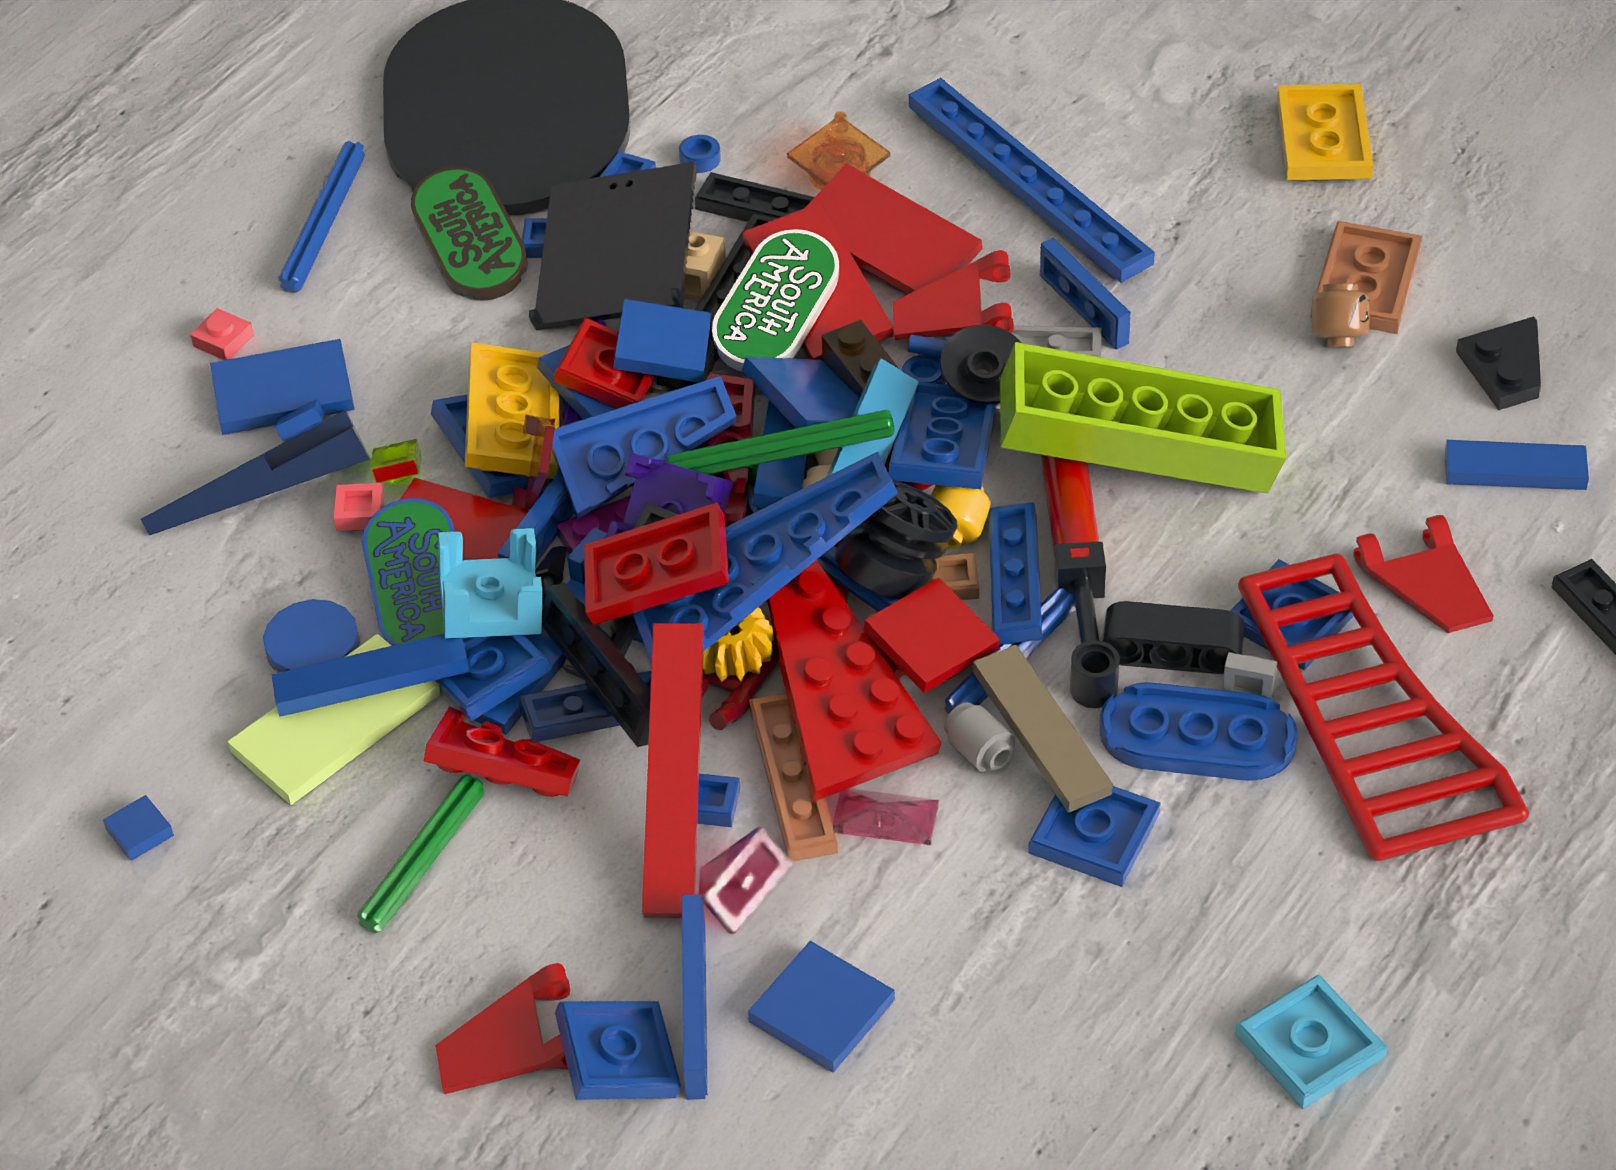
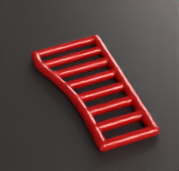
(1421, 703)

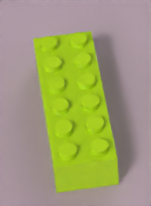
(1141, 418)

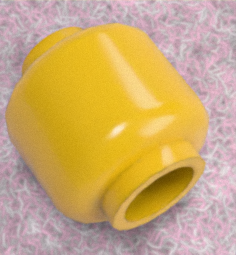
(968, 507)

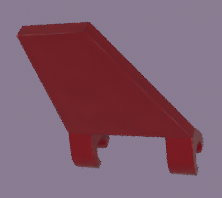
(543, 430)

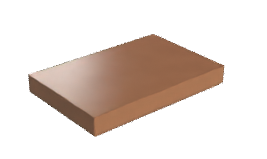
(1379, 263)

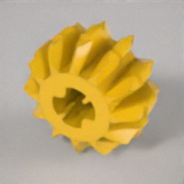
(741, 648)

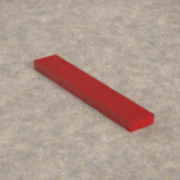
(673, 769)

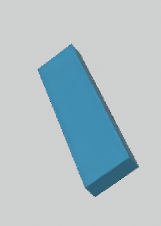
(885, 389)

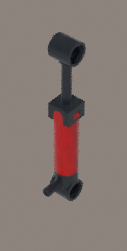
(1080, 571)

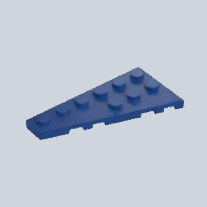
(776, 547)

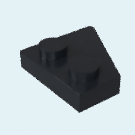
(1505, 362)

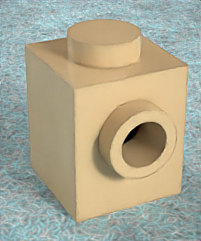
(703, 261)

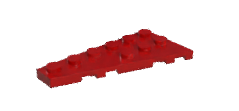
(841, 690)

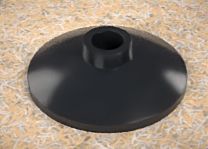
(973, 350)

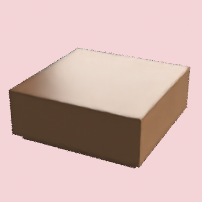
(959, 574)

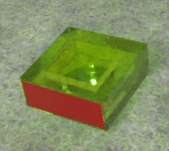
(396, 462)

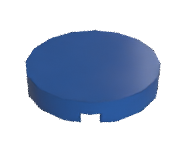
(309, 634)

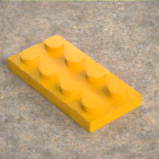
(500, 393)

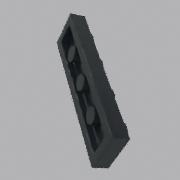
(598, 662)

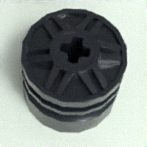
(898, 543)

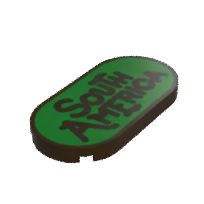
(469, 233)

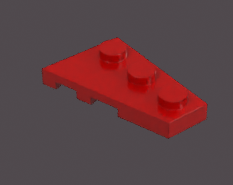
(486, 752)

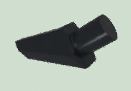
(551, 569)

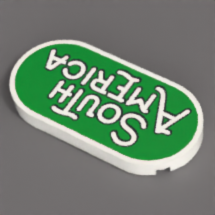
(776, 298)

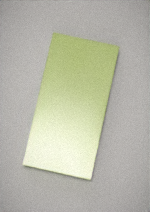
(309, 746)

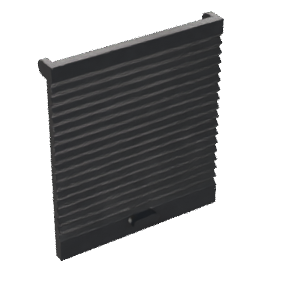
(614, 243)

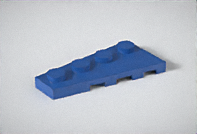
(597, 449)

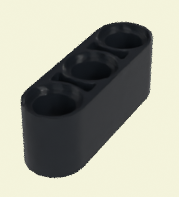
(1173, 636)

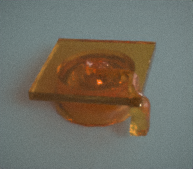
(833, 147)

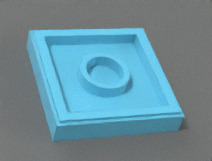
(1311, 1041)

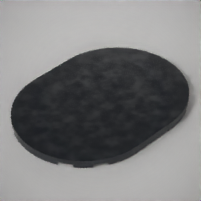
(509, 91)

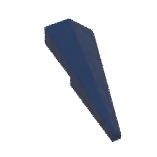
(303, 458)

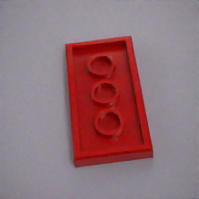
(892, 233)
(852, 296)

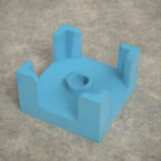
(490, 594)

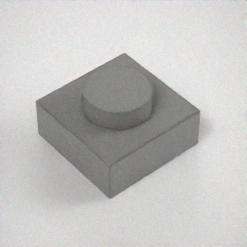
(1249, 674)

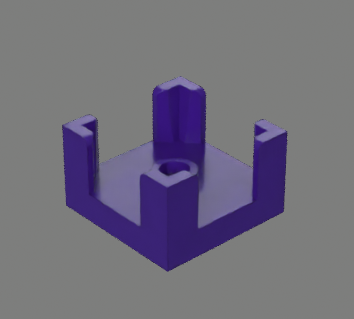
(669, 488)

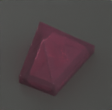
(885, 816)
(742, 878)

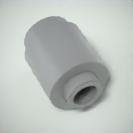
(979, 737)

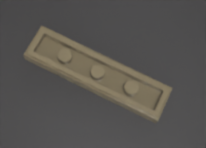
(1042, 728)

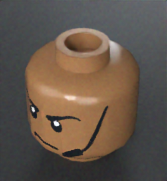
(1340, 314)

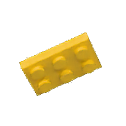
(1324, 132)

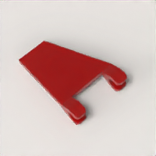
(954, 301)
(1431, 580)
(505, 1036)

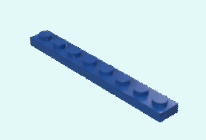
(1032, 180)

